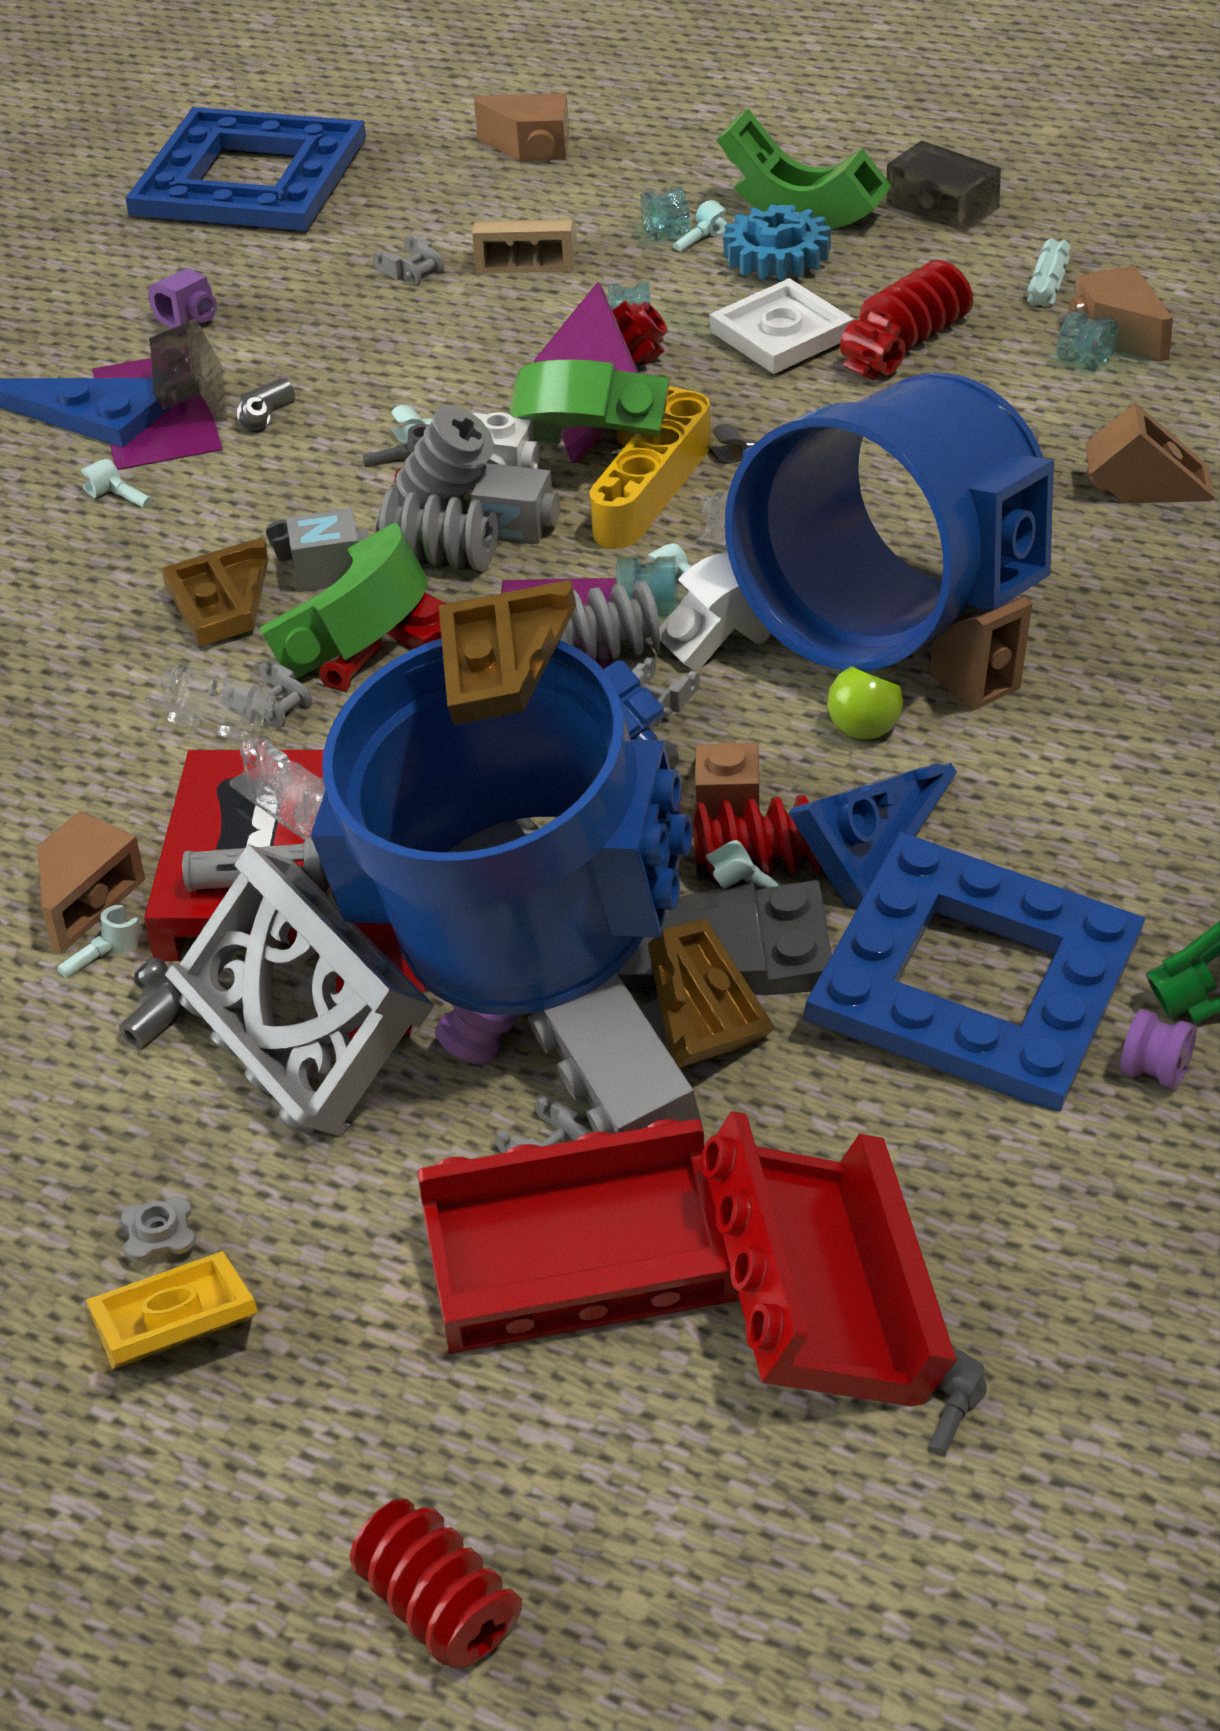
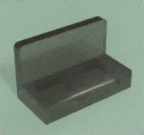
(186, 367)

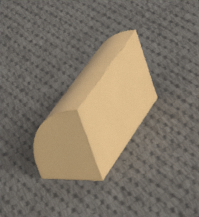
(524, 246)

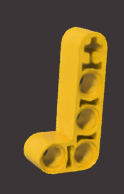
(650, 471)

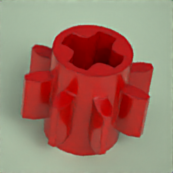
(641, 330)
(872, 346)

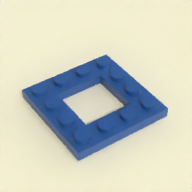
(173, 183)
(1030, 1062)

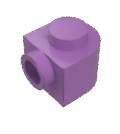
(182, 299)

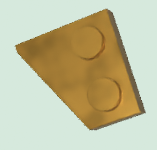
(219, 590)
(500, 648)
(703, 995)

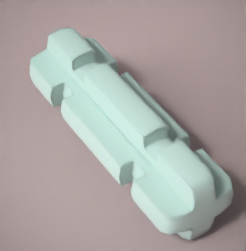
(1048, 273)

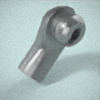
(258, 404)
(158, 1005)

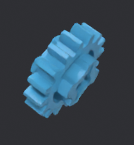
(777, 242)

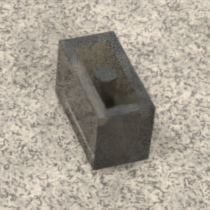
(943, 186)

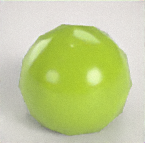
(864, 704)

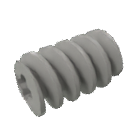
(446, 457)
(443, 534)
(614, 621)

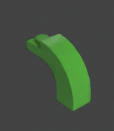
(771, 177)
(587, 395)
(356, 609)

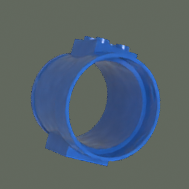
(820, 566)
(518, 919)

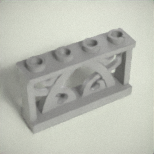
(272, 898)

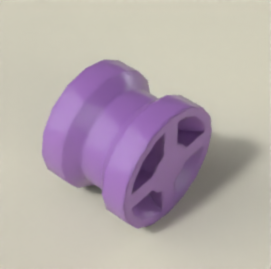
(473, 1034)
(1158, 1049)

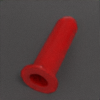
(339, 673)

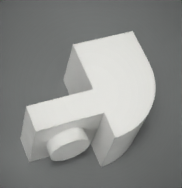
(709, 613)

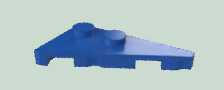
(96, 407)
(858, 826)

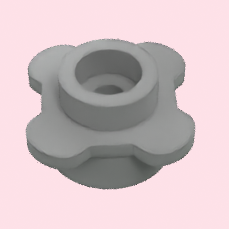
(159, 1243)

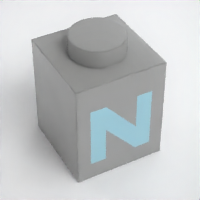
(520, 499)
(321, 546)

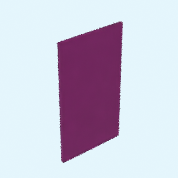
(593, 336)
(179, 433)

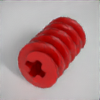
(923, 301)
(762, 836)
(434, 1583)

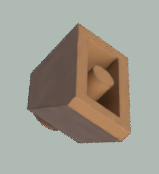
(524, 125)
(1132, 303)
(1145, 462)
(983, 653)
(727, 773)
(84, 872)

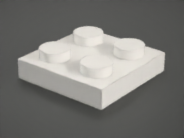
(780, 325)

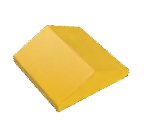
(170, 1309)

